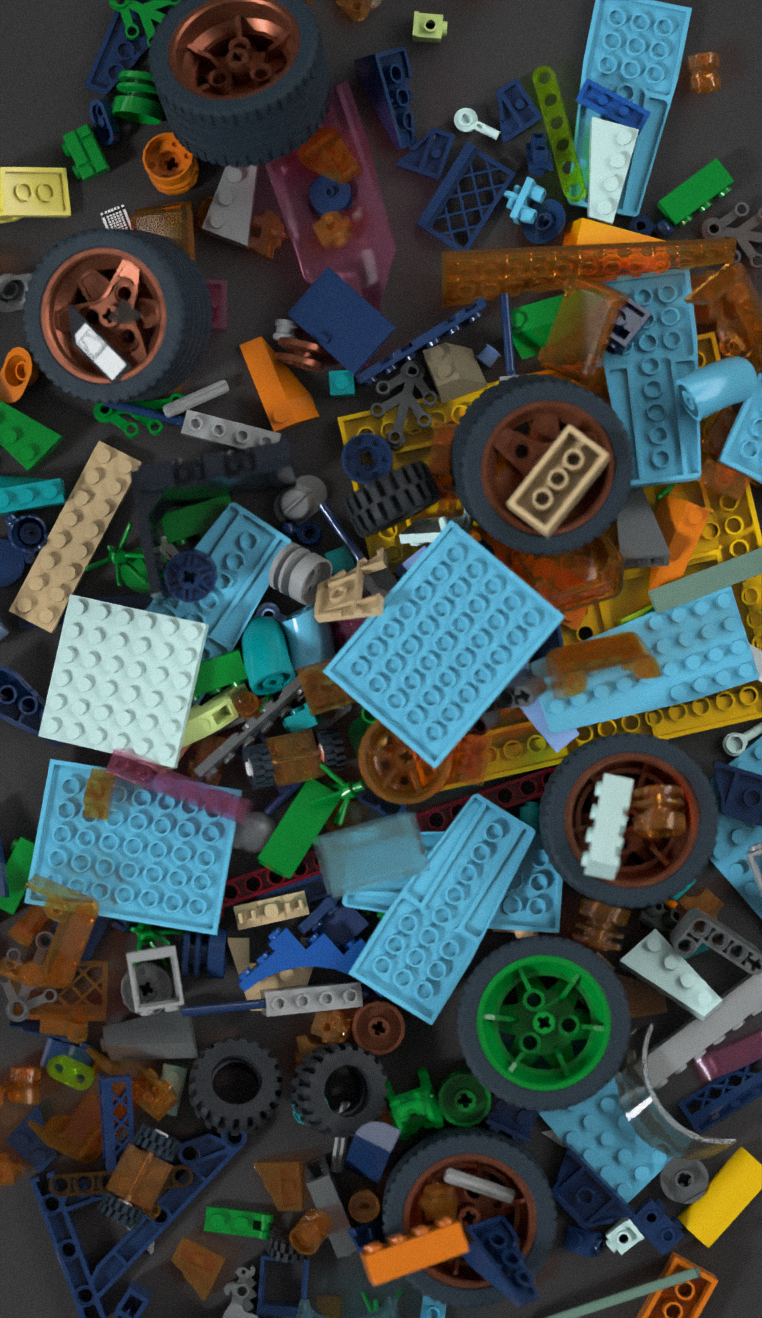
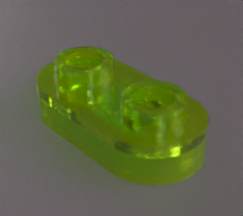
(71, 1069)

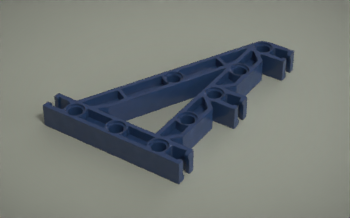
(212, 1154)

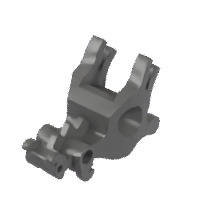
(242, 1293)

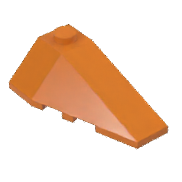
(280, 391)
(681, 528)

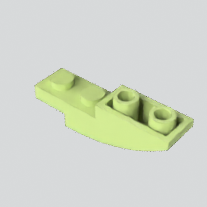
(212, 715)

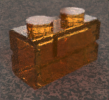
(204, 749)

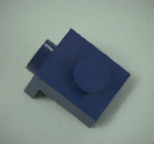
(583, 1241)

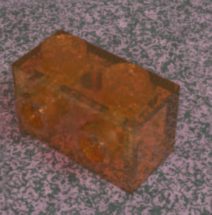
(474, 760)

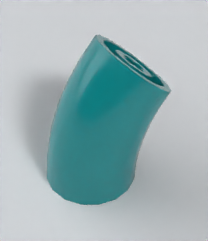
(266, 656)

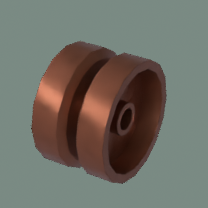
(381, 1040)

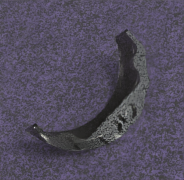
(648, 1115)

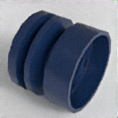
(380, 455)
(190, 561)
(204, 952)

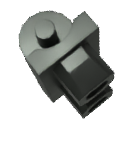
(658, 918)

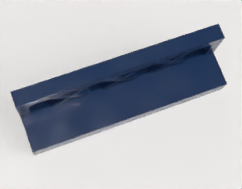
(728, 1101)
(107, 1116)

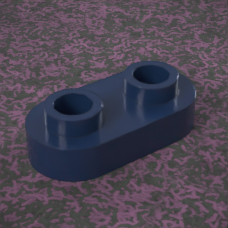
(104, 122)

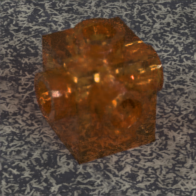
(333, 230)
(332, 1026)
(439, 1201)

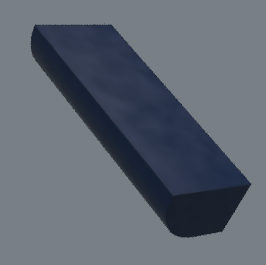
(371, 1150)

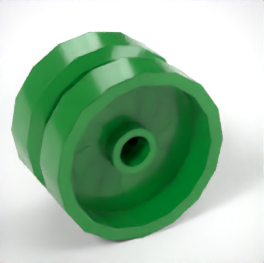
(463, 1112)

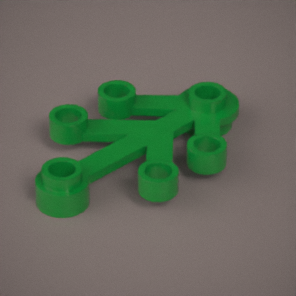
(146, 12)
(113, 416)

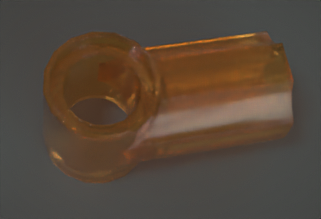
(27, 928)
(73, 1025)

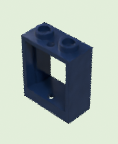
(278, 1308)

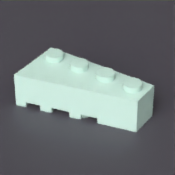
(609, 160)
(608, 827)
(664, 970)

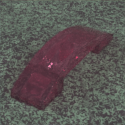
(730, 1057)

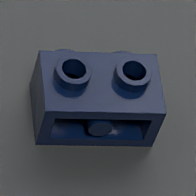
(657, 1225)

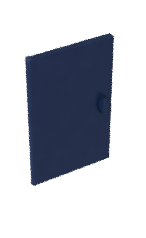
(342, 316)

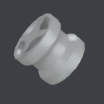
(285, 328)

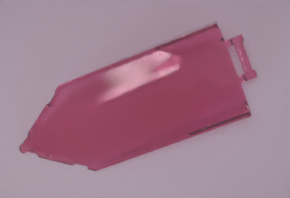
(369, 253)

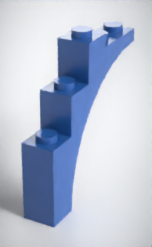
(289, 954)

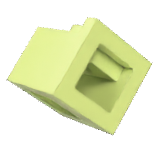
(422, 33)

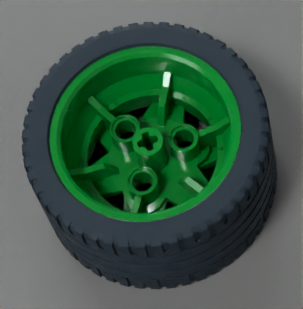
(509, 1072)

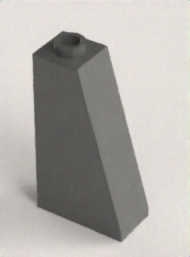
(639, 534)
(151, 1037)
(329, 1200)

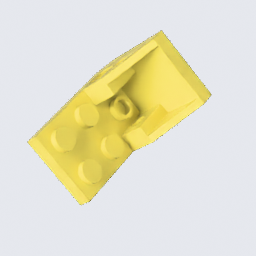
(33, 193)

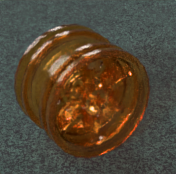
(387, 782)

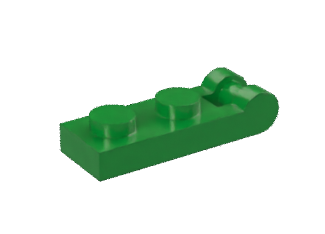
(237, 1222)

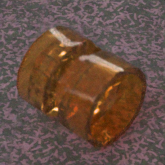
(704, 81)
(24, 1084)
(364, 1203)
(310, 1231)

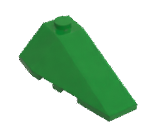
(533, 325)

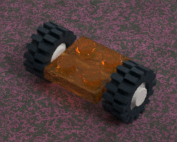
(293, 758)
(139, 1176)

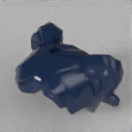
(19, 535)

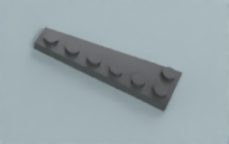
(272, 710)

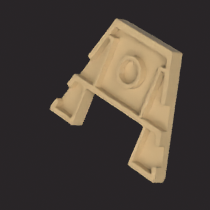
(342, 593)
(292, 977)

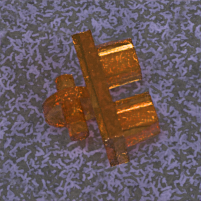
(271, 234)

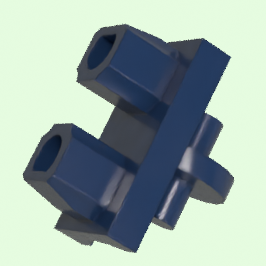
(539, 155)

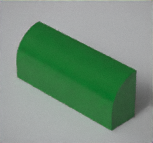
(294, 833)

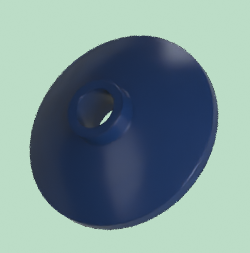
(548, 223)

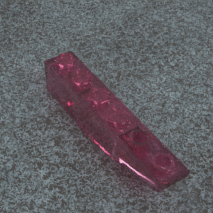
(180, 787)

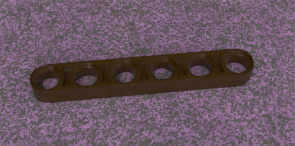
(98, 1187)

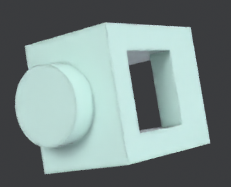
(627, 1227)

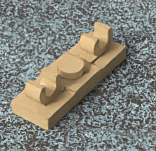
(271, 910)

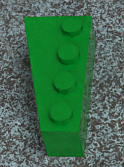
(26, 438)

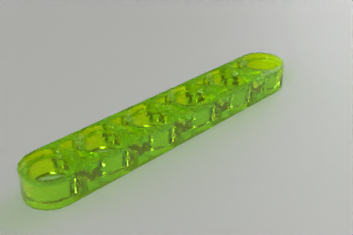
(556, 135)

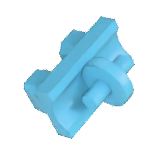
(529, 192)

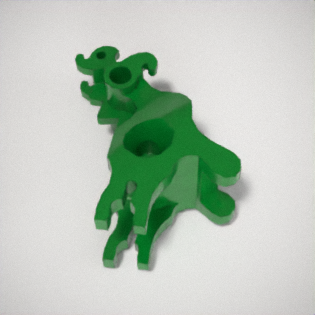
(414, 1107)

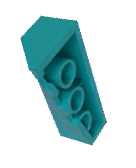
(29, 494)

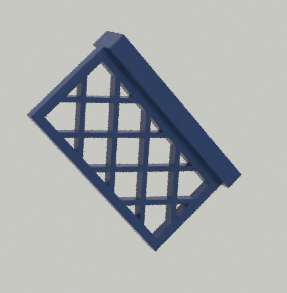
(447, 188)

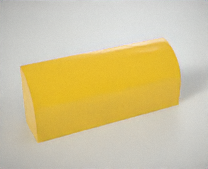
(724, 1197)

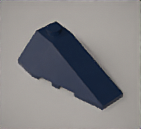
(386, 84)
(21, 704)
(498, 1259)

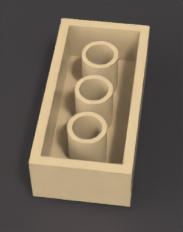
(558, 481)

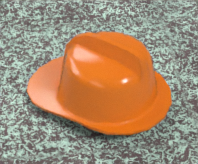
(17, 374)

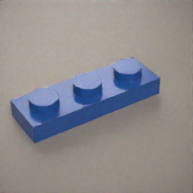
(612, 105)

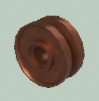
(301, 354)

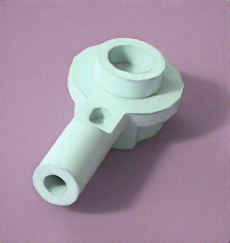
(467, 120)
(735, 743)

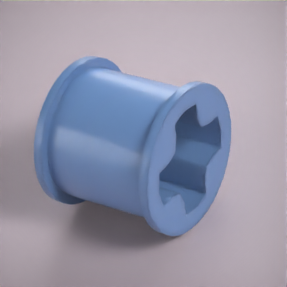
(488, 356)

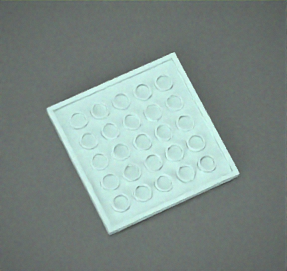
(123, 680)

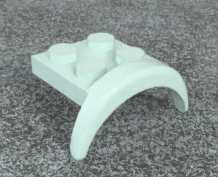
(427, 529)

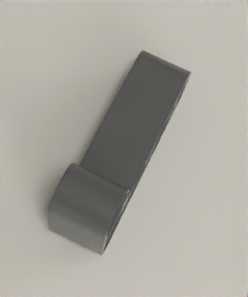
(518, 693)
(722, 944)

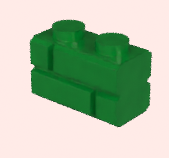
(86, 154)

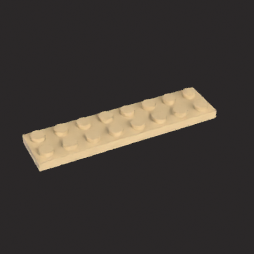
(75, 537)

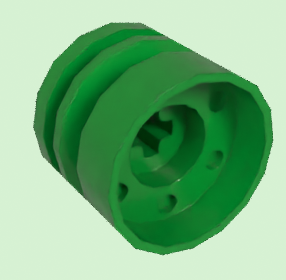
(140, 98)

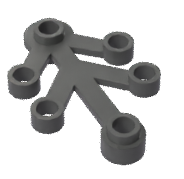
(741, 234)
(405, 401)
(24, 993)

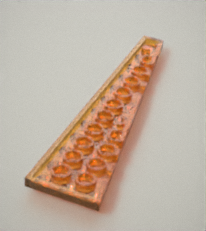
(539, 269)

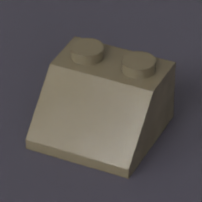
(454, 371)

